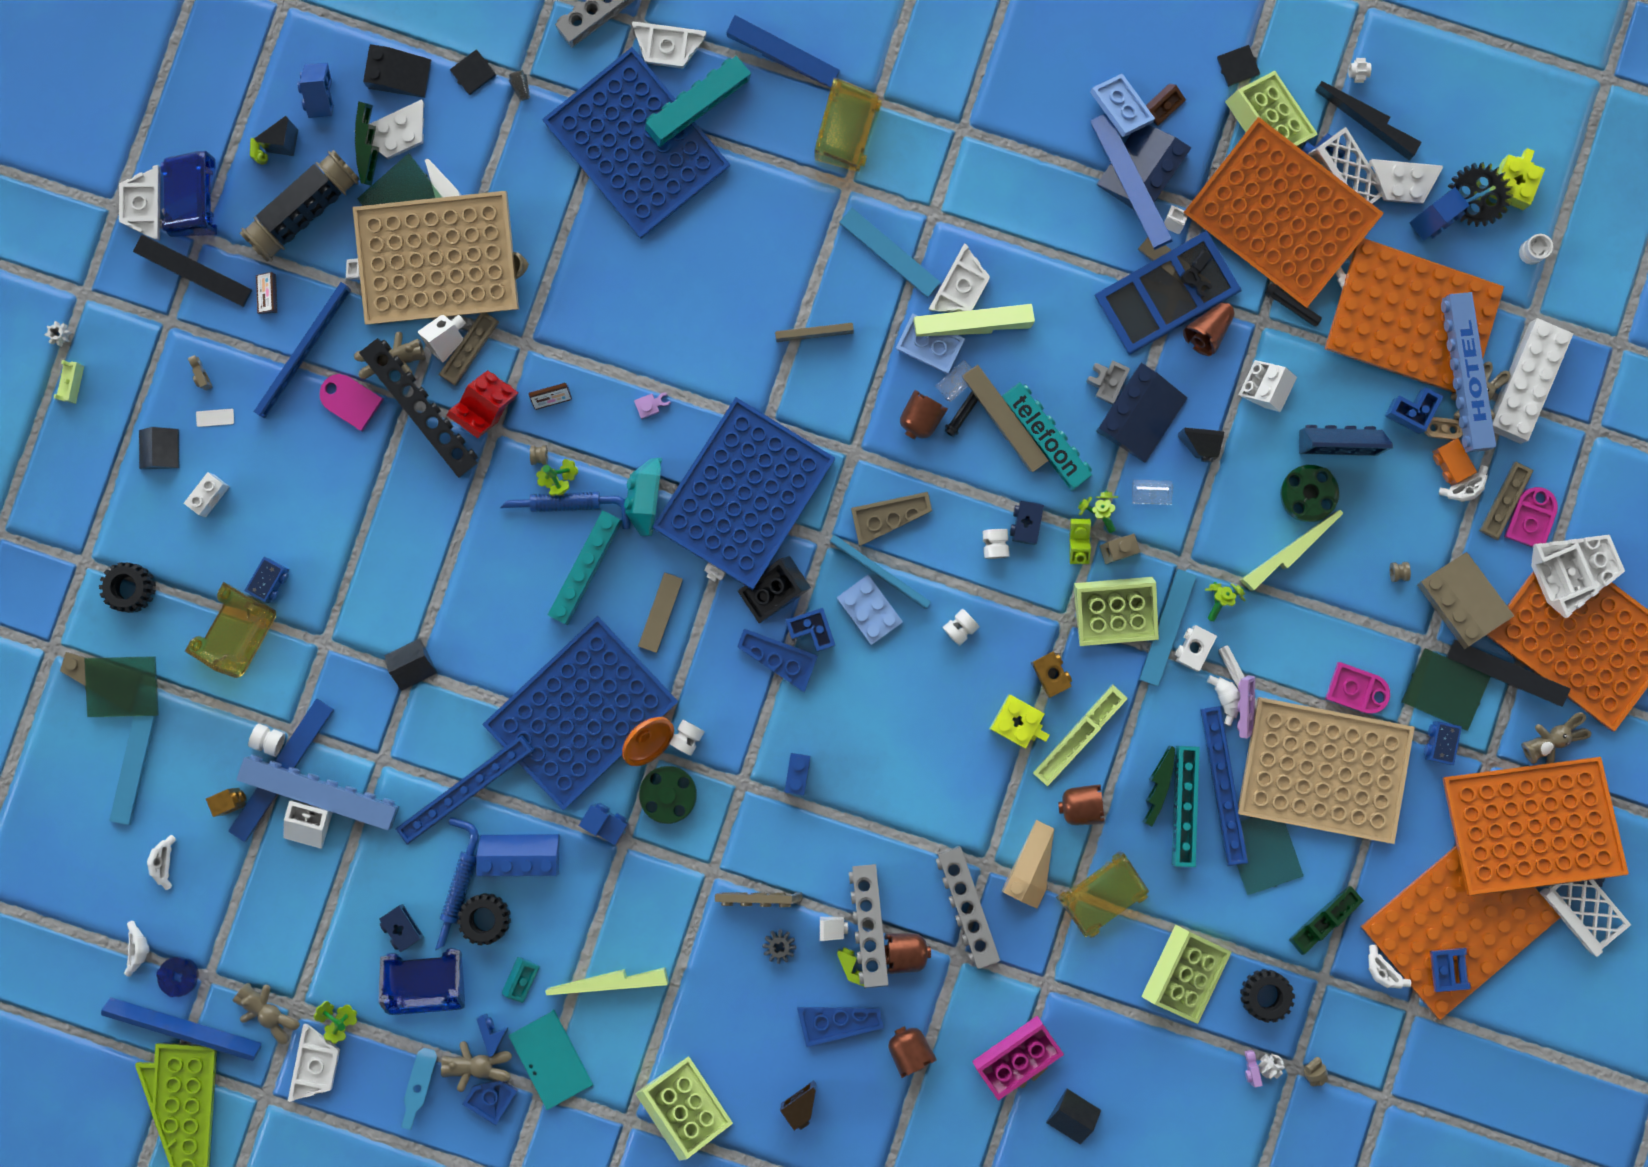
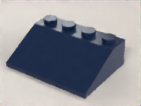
(1156, 159)
(1142, 413)
(1343, 441)

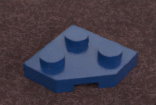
(490, 1099)

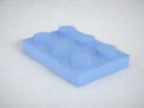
(1122, 105)
(932, 350)
(869, 609)

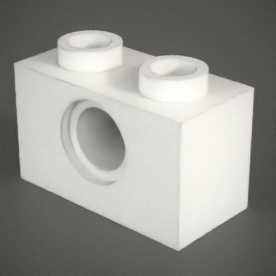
(206, 494)
(1203, 639)

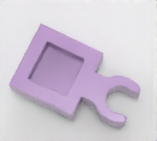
(649, 406)
(1252, 1074)

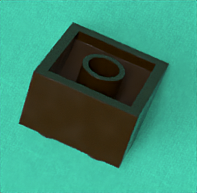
(799, 1107)

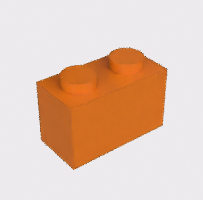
(1454, 462)

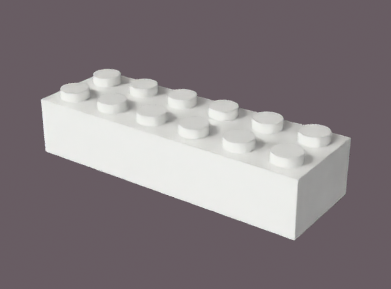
(1530, 380)

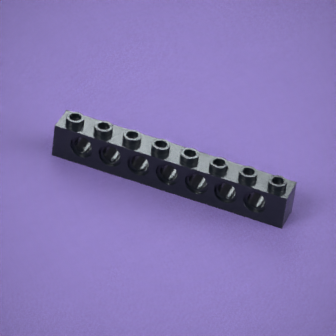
(371, 355)

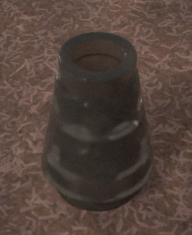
(520, 84)

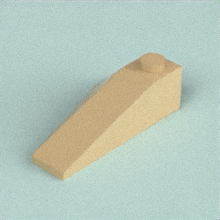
(1030, 872)

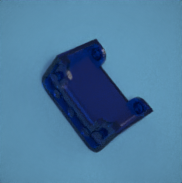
(188, 194)
(421, 984)

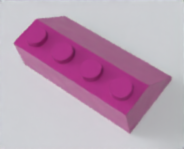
(1017, 1058)

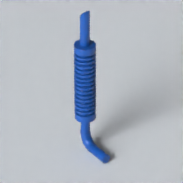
(569, 501)
(459, 882)

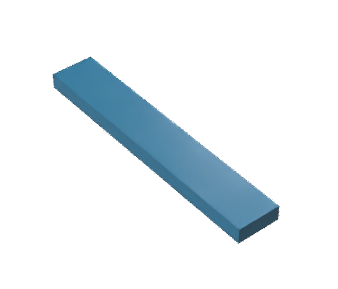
(889, 252)
(879, 571)
(1167, 627)
(132, 769)

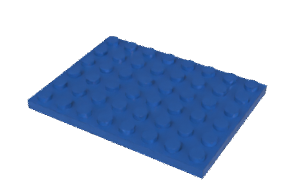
(608, 139)
(743, 493)
(580, 711)

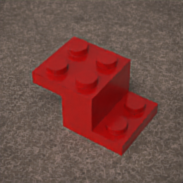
(482, 404)

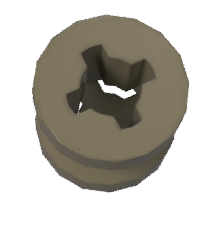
(539, 455)
(1400, 571)

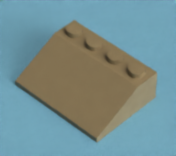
(1465, 600)

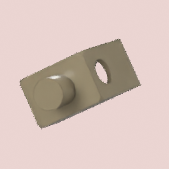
(1120, 549)

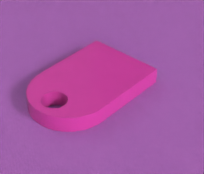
(350, 401)
(1532, 520)
(1357, 689)

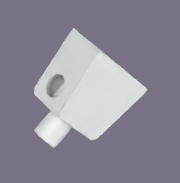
(442, 336)

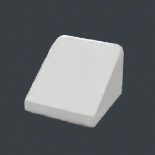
(1175, 219)
(352, 269)

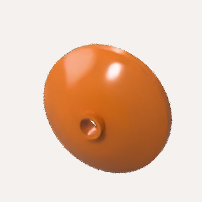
(647, 741)

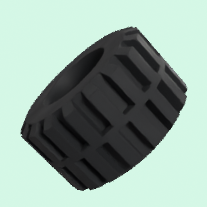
(112, 583)
(469, 927)
(1280, 1006)

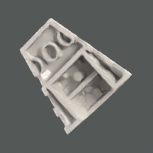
(1575, 570)

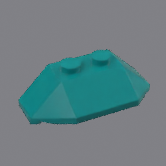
(643, 496)

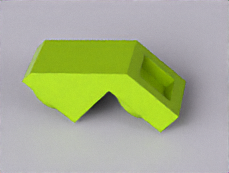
(1079, 541)
(847, 961)

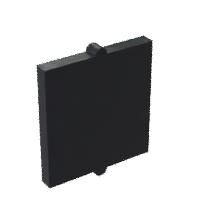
(1238, 65)
(472, 72)

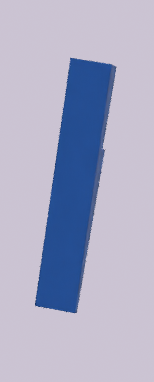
(781, 51)

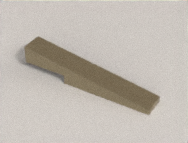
(1004, 419)

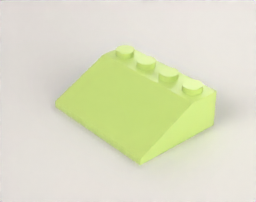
(1274, 105)
(1116, 611)
(1186, 974)
(684, 1109)

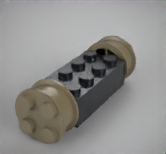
(299, 205)

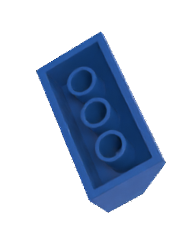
(518, 855)

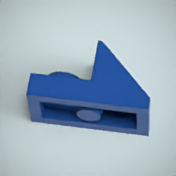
(491, 1039)

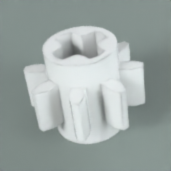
(1359, 70)
(52, 333)
(714, 573)
(1271, 1066)

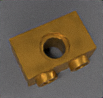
(1052, 686)
(226, 802)

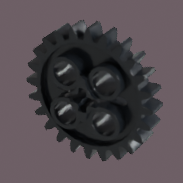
(1487, 209)

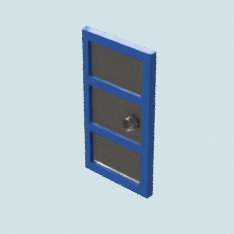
(1155, 302)

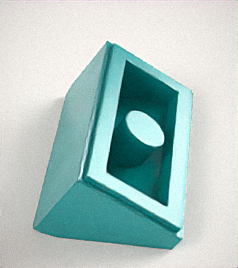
(520, 980)

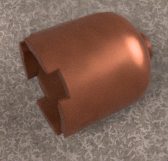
(921, 416)
(1082, 805)
(906, 953)
(910, 1051)

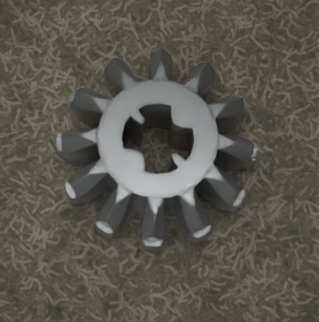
(781, 953)

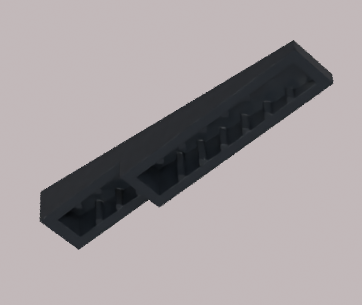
(1371, 119)
(192, 270)
(1509, 673)

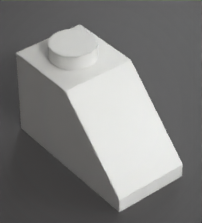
(832, 928)

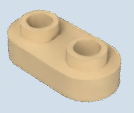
(1443, 428)

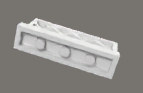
(1330, 162)
(1576, 924)

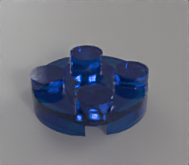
(172, 987)

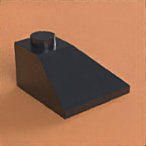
(1202, 442)

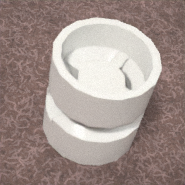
(1536, 249)
(995, 543)
(967, 624)
(686, 737)
(262, 738)

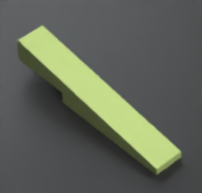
(975, 321)
(1289, 554)
(1080, 735)
(612, 981)

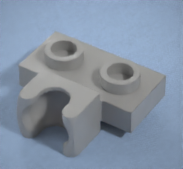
(1109, 380)

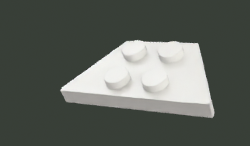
(667, 44)
(400, 130)
(1404, 180)
(141, 202)
(962, 284)
(314, 1065)

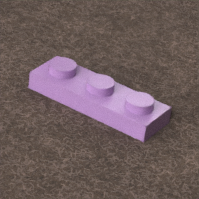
(1246, 706)

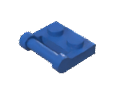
(1443, 970)

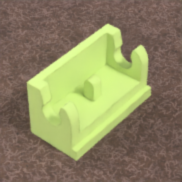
(69, 382)

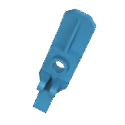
(421, 1076)

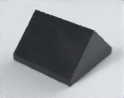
(279, 138)
(158, 448)
(410, 664)
(1074, 1116)

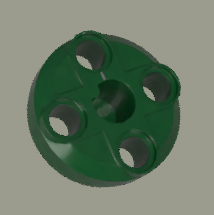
(1309, 493)
(667, 794)

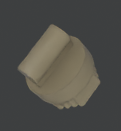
(1316, 1072)

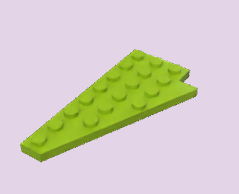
(181, 1100)

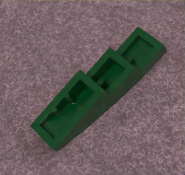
(365, 151)
(1161, 778)
(1326, 920)

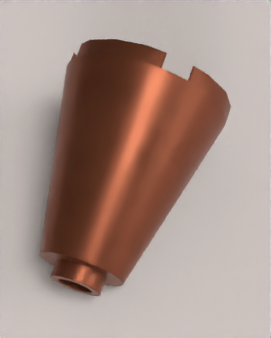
(1209, 329)

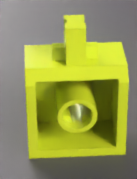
(1525, 174)
(1029, 728)

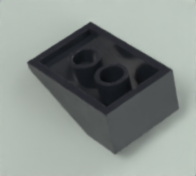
(396, 71)
(775, 590)

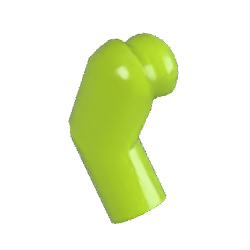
(256, 154)

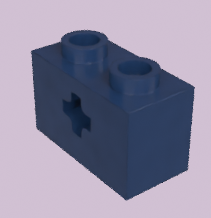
(1034, 514)
(400, 917)

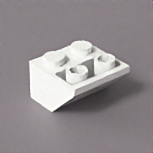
(1268, 385)
(306, 823)

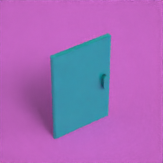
(552, 1060)

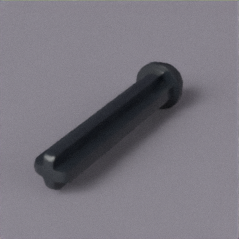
(1293, 305)
(961, 415)

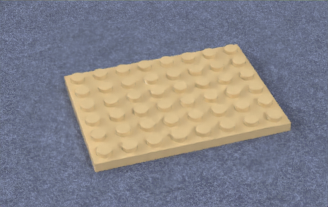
(436, 257)
(1325, 770)

